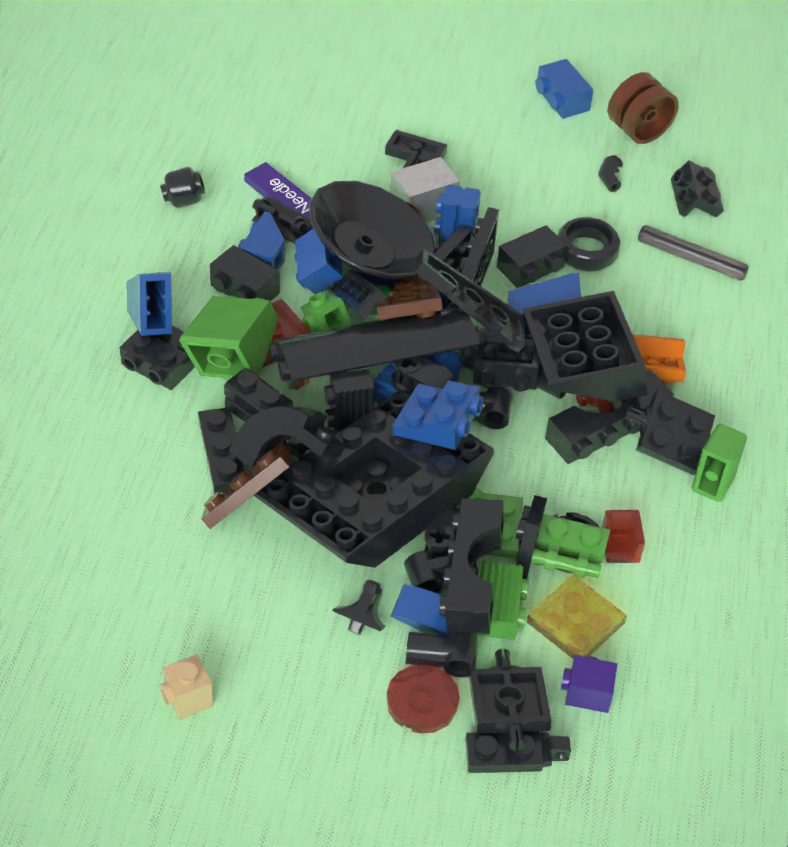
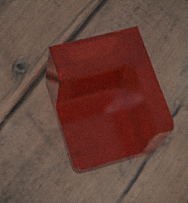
(625, 536)

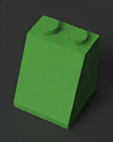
(230, 336)

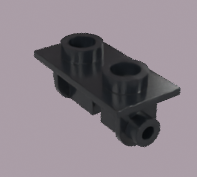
(290, 223)

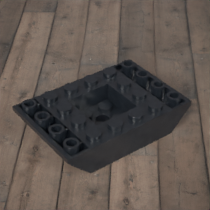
(418, 479)

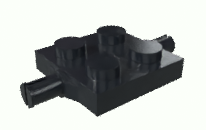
(672, 431)
(509, 700)

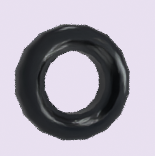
(595, 229)

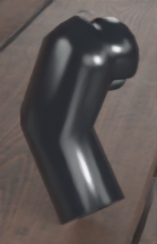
(608, 170)

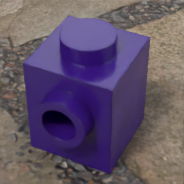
(589, 683)

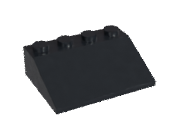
(587, 348)

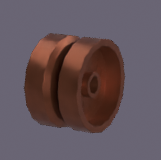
(642, 108)

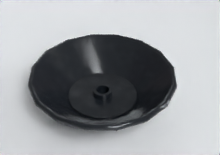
(370, 229)

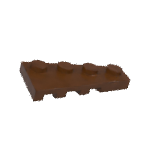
(411, 298)

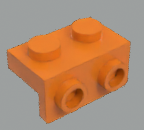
(663, 357)

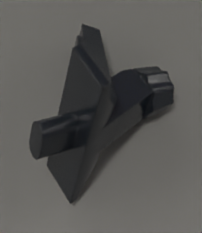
(364, 610)

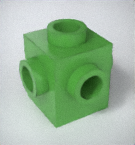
(325, 312)

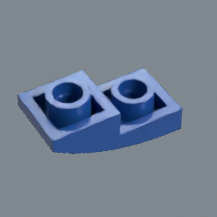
(419, 609)

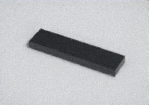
(358, 293)

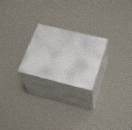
(422, 185)

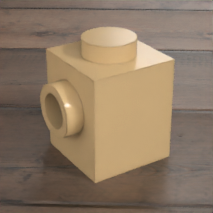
(187, 687)

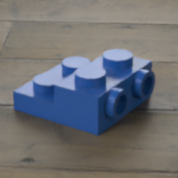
(439, 414)

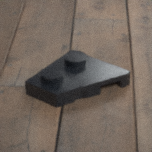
(528, 532)

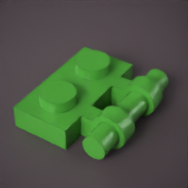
(572, 540)

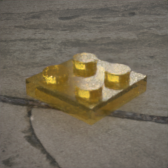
(576, 618)

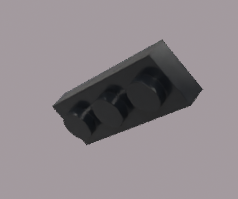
(217, 436)

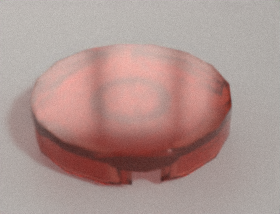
(422, 698)

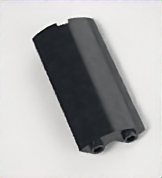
(373, 344)

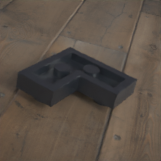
(414, 148)

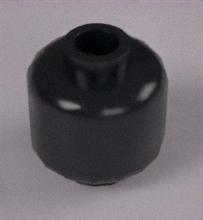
(183, 187)

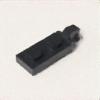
(492, 752)

